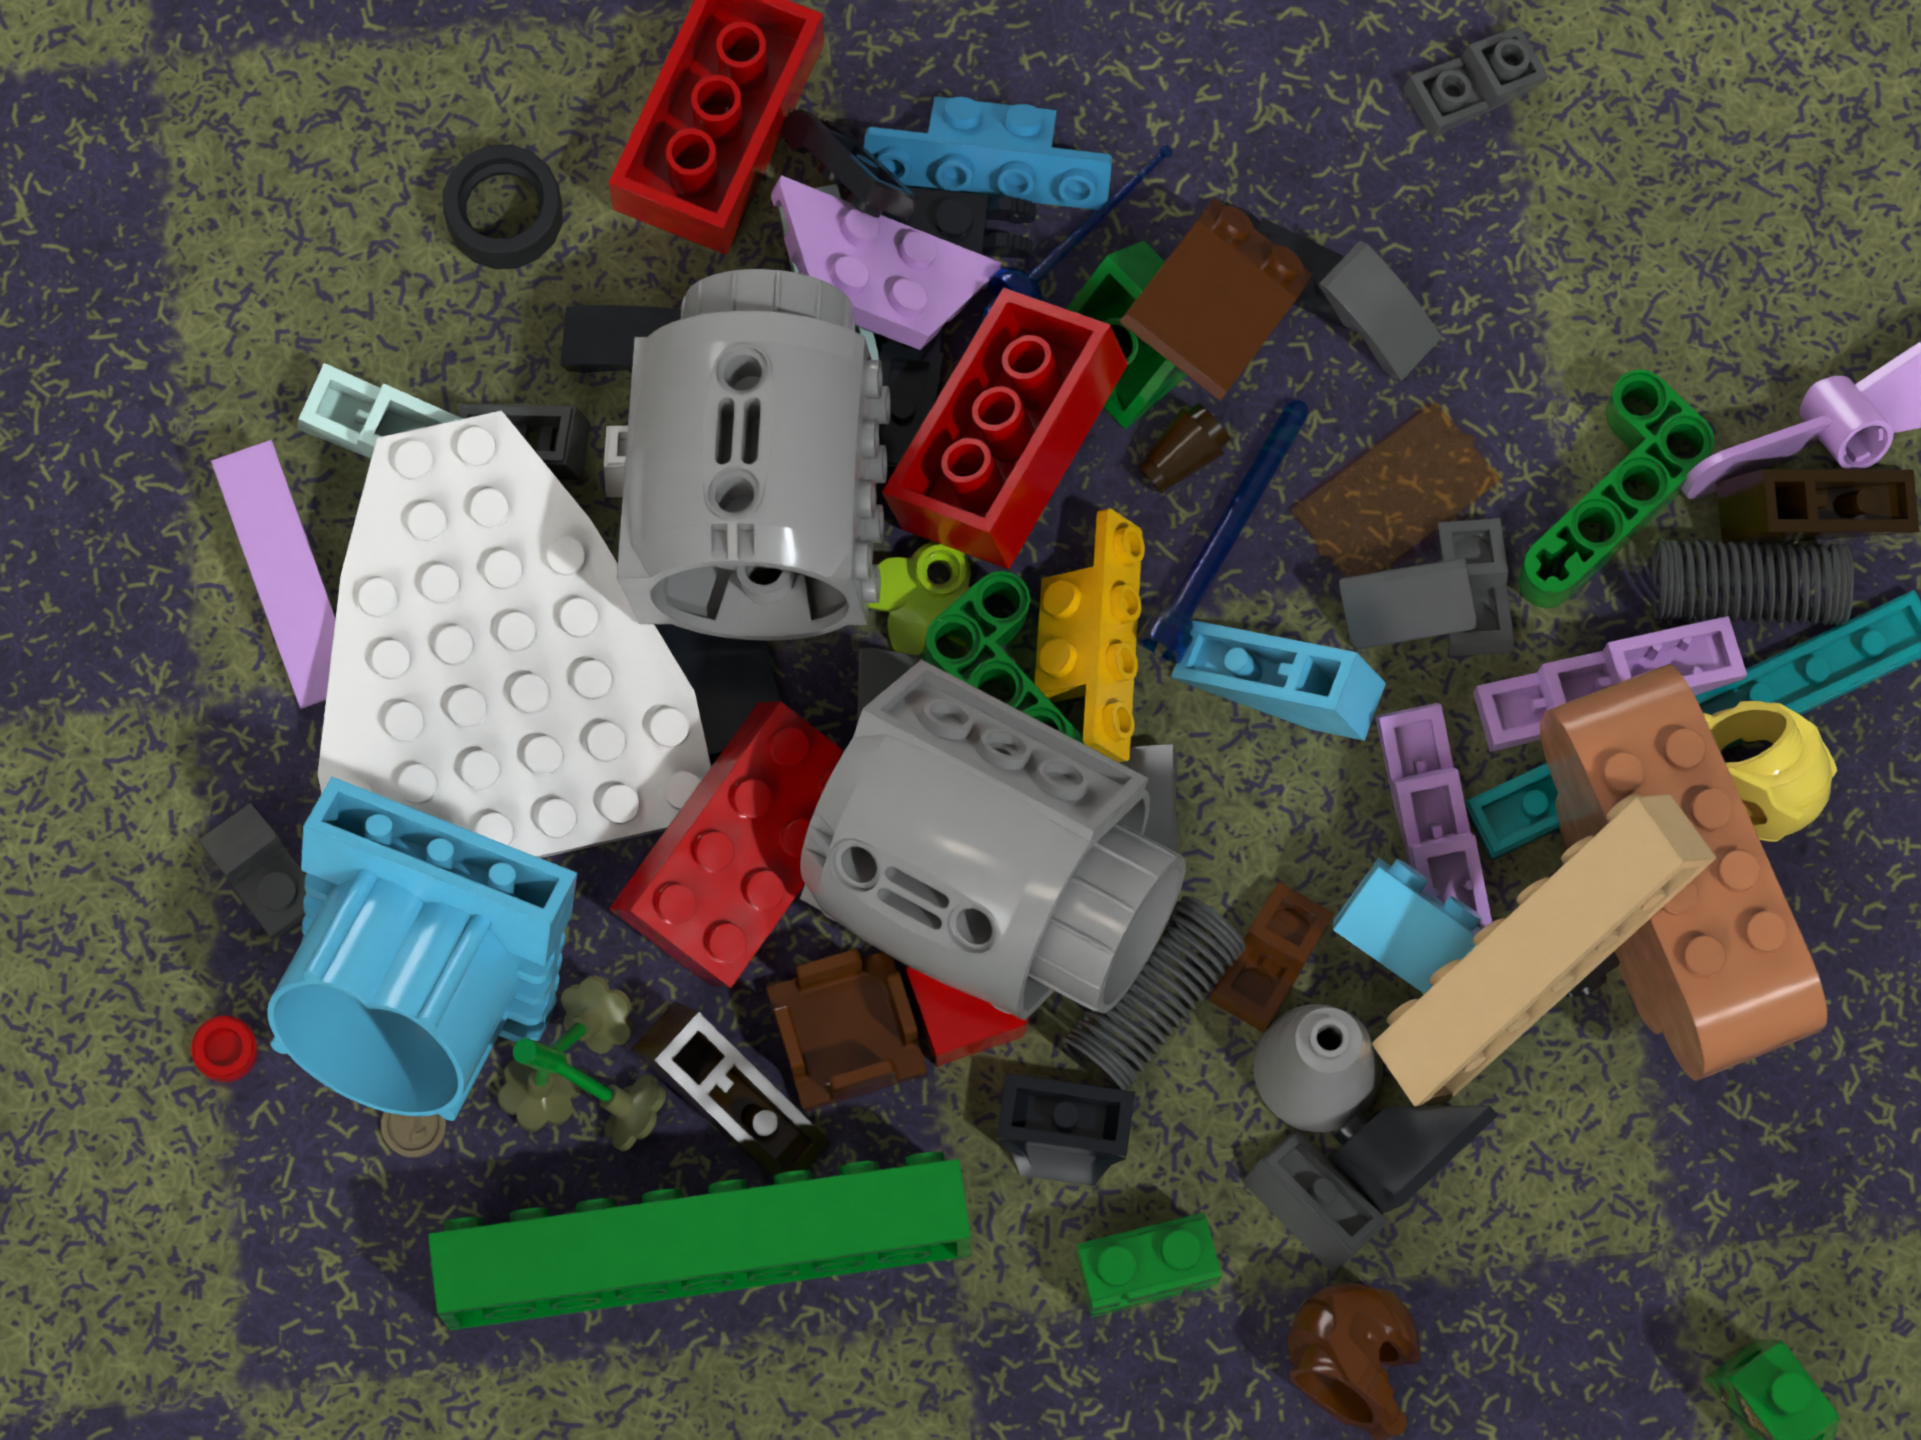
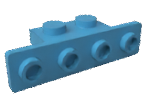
(994, 154)

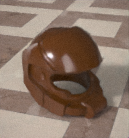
(1339, 1352)

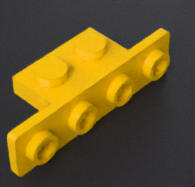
(1091, 635)

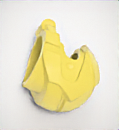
(1788, 781)

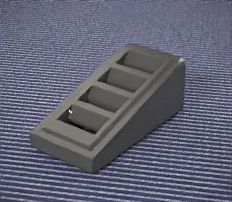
(572, 440)

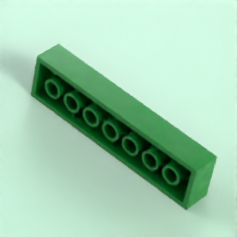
(699, 1242)

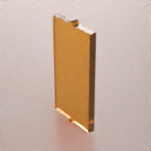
(1396, 494)

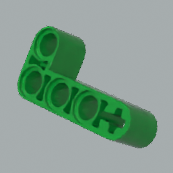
(1607, 502)
(985, 639)

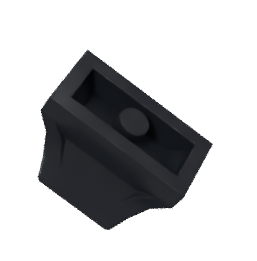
(1064, 1128)

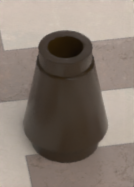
(1184, 447)

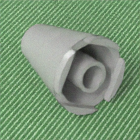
(1317, 1067)

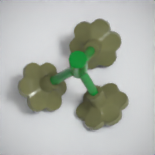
(542, 1083)

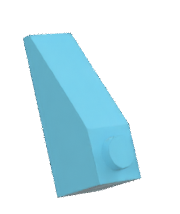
(1284, 677)

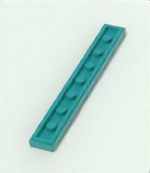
(1796, 678)

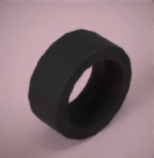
(503, 252)

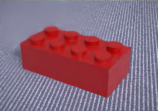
(716, 117)
(1005, 428)
(733, 848)

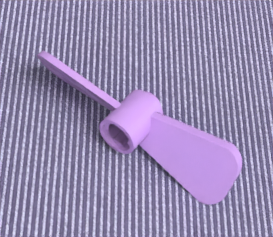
(1846, 417)

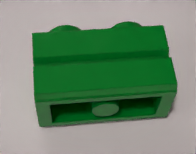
(1147, 1264)

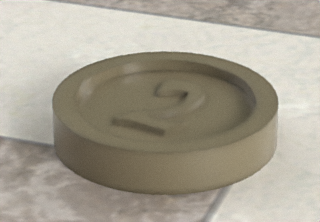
(412, 1134)

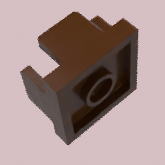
(846, 1028)

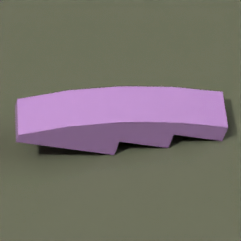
(281, 565)
(1700, 651)
(1432, 806)

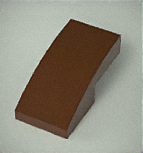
(1273, 958)

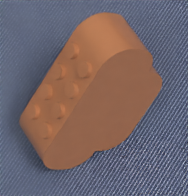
(1724, 956)

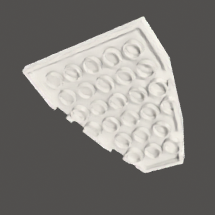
(496, 655)

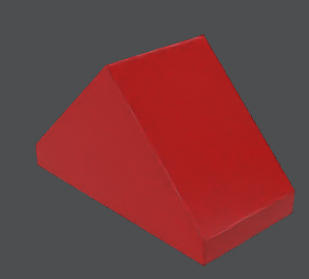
(959, 1022)

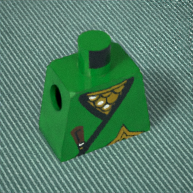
(1773, 1395)

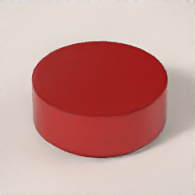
(224, 1049)

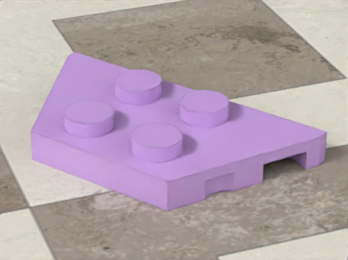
(892, 273)

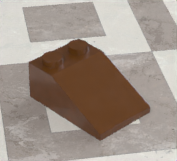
(1217, 298)

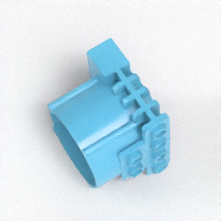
(415, 953)

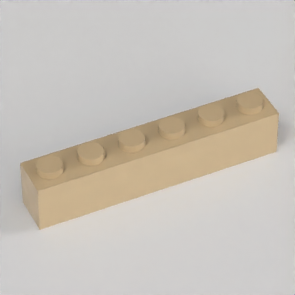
(1542, 948)

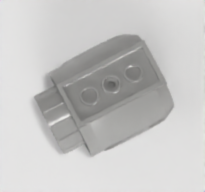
(752, 458)
(989, 849)

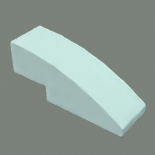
(357, 412)

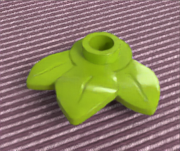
(915, 599)

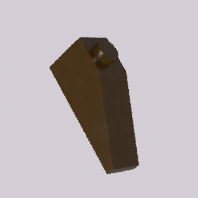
(1816, 504)
(729, 1091)

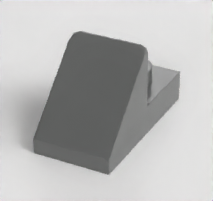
(258, 869)

